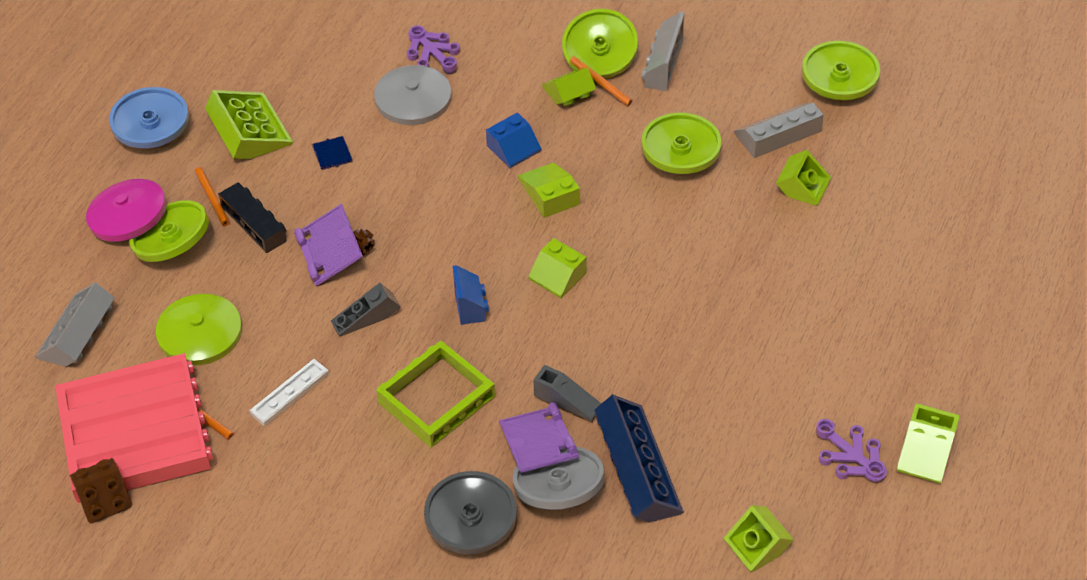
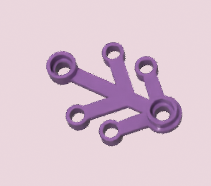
(419, 35)
(851, 454)

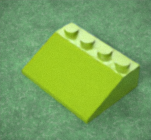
(246, 123)

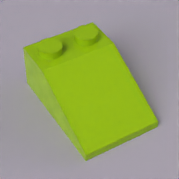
(551, 189)

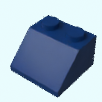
(512, 140)
(469, 296)

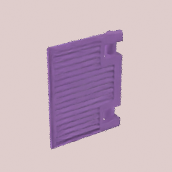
(331, 244)
(537, 440)

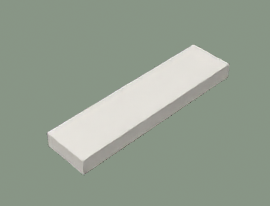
(289, 392)

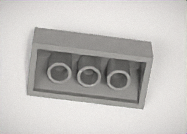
(664, 53)
(781, 129)
(76, 326)

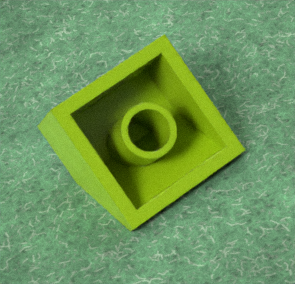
(570, 86)
(803, 178)
(558, 268)
(758, 538)

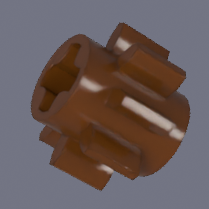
(364, 240)

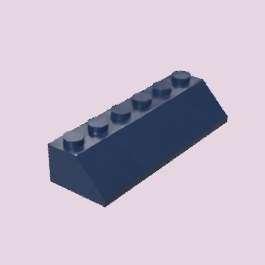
(637, 460)

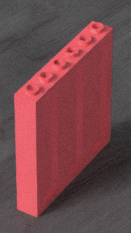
(139, 418)

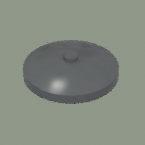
(470, 512)

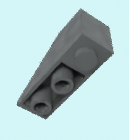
(367, 310)
(559, 388)

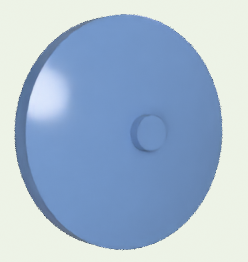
(149, 117)

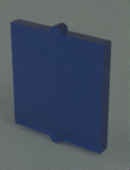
(332, 152)

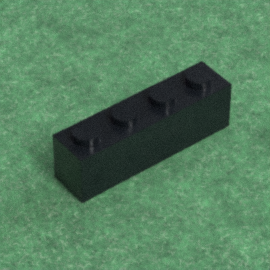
(253, 217)

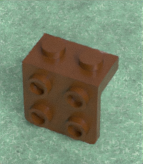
(100, 490)

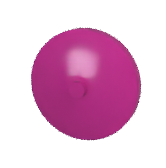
(126, 210)

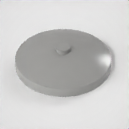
(412, 95)
(562, 483)

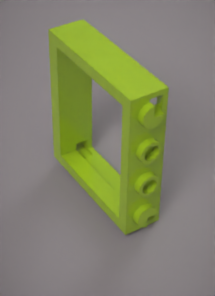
(455, 416)

